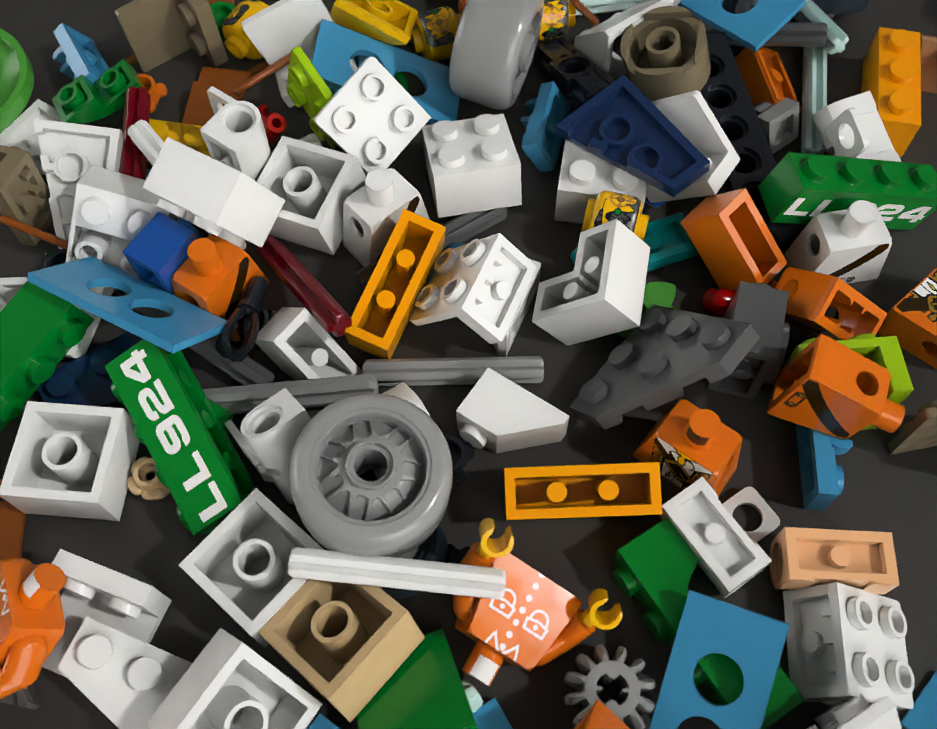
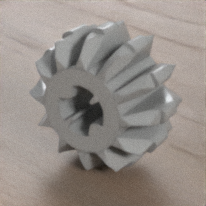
(607, 672)

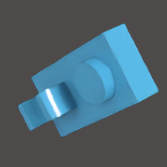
(78, 54)
(540, 137)
(820, 476)

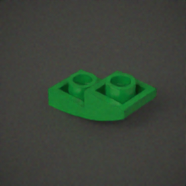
(88, 101)

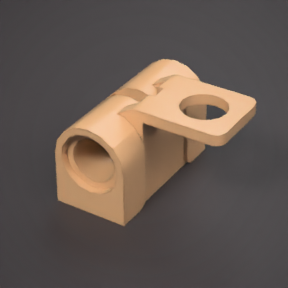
(830, 555)

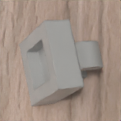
(779, 122)

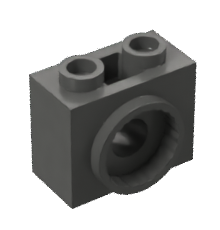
(766, 312)

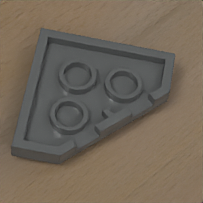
(661, 359)

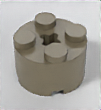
(666, 53)

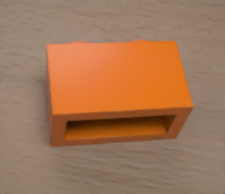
(734, 240)

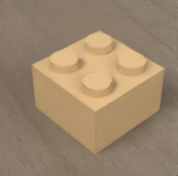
(343, 640)

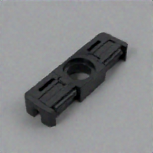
(571, 69)

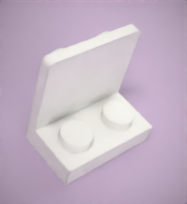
(284, 27)
(372, 116)
(698, 124)
(478, 285)
(107, 598)
(847, 645)

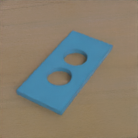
(748, 28)
(338, 44)
(173, 333)
(725, 629)

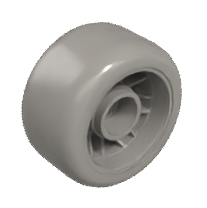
(494, 50)
(379, 515)

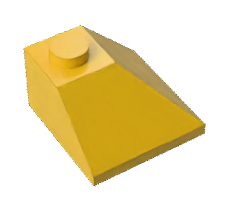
(379, 19)

